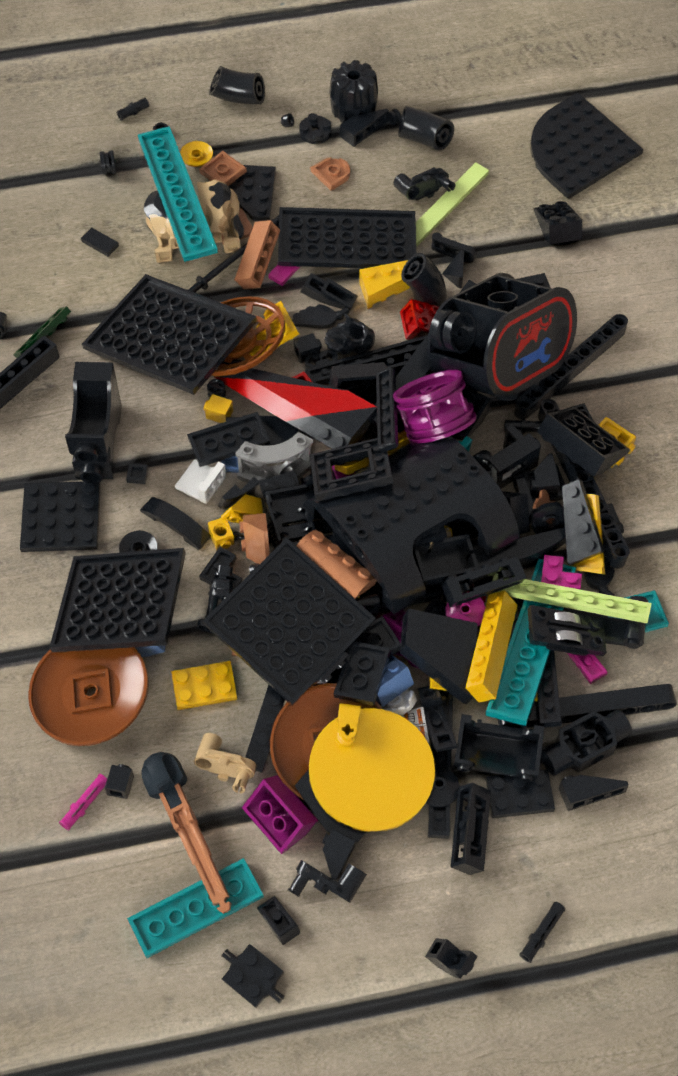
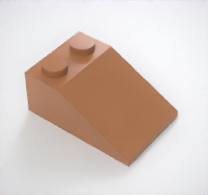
(256, 537)

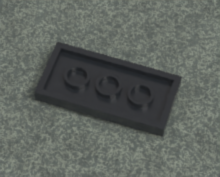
(226, 438)

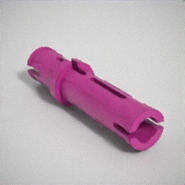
(68, 821)

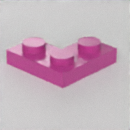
(553, 573)

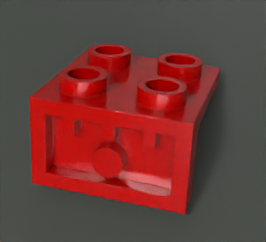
(417, 317)

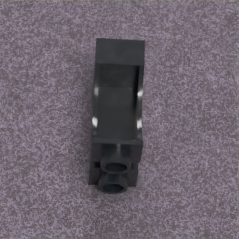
(94, 420)

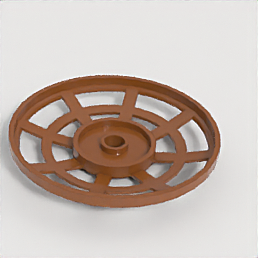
(250, 339)

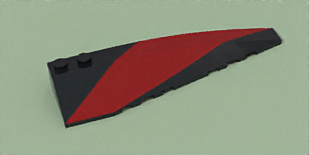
(318, 410)

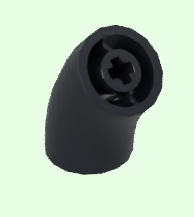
(238, 86)
(425, 128)
(424, 280)

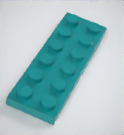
(192, 910)

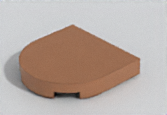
(332, 172)

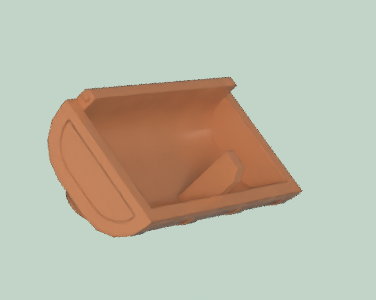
(336, 563)

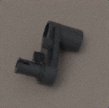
(423, 184)
(344, 888)

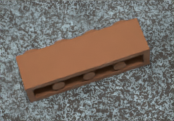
(257, 255)

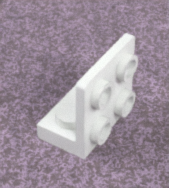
(201, 481)

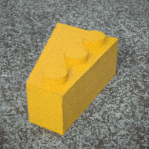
(381, 282)

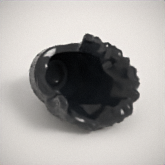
(350, 337)

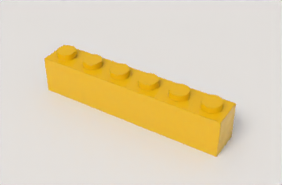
(491, 646)

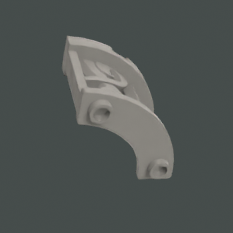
(253, 458)

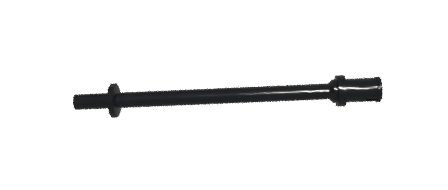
(202, 281)

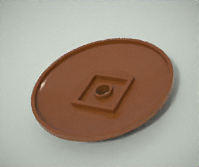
(60, 697)
(298, 729)

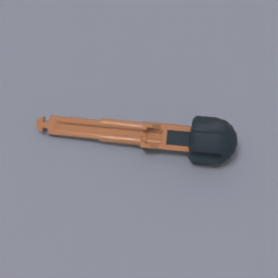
(164, 780)

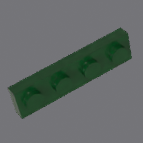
(46, 329)

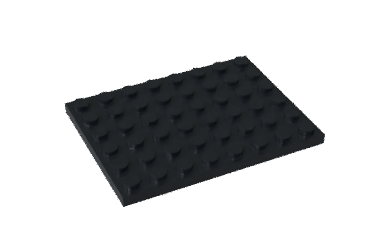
(169, 333)

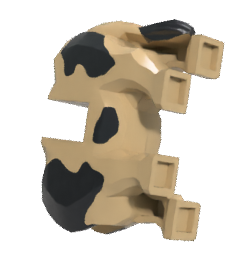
(220, 210)

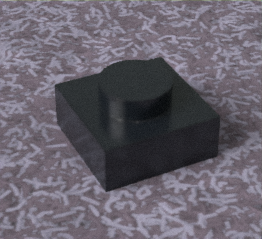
(137, 473)

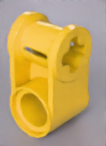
(347, 721)

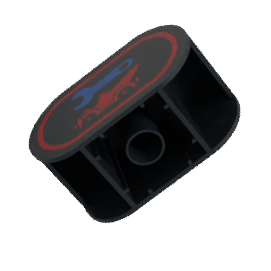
(519, 337)

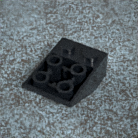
(559, 222)

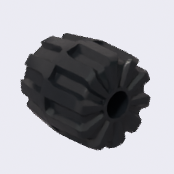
(353, 90)

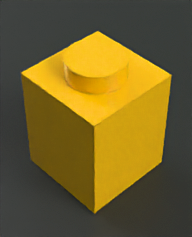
(218, 408)

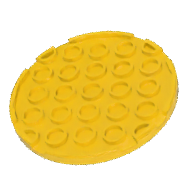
(377, 778)

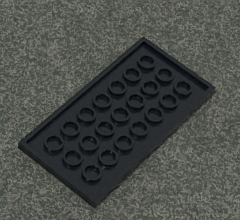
(345, 237)

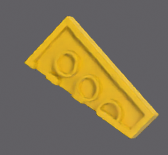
(596, 563)

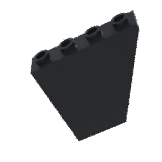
(440, 648)

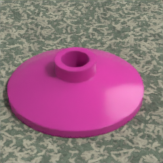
(475, 612)

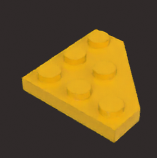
(290, 329)

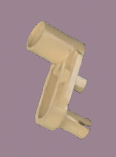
(224, 763)

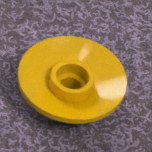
(196, 153)

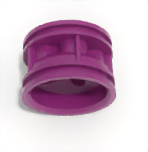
(434, 406)

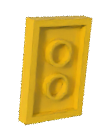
(204, 685)

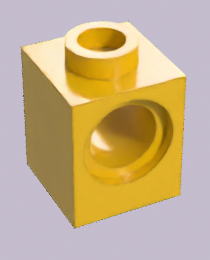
(219, 527)

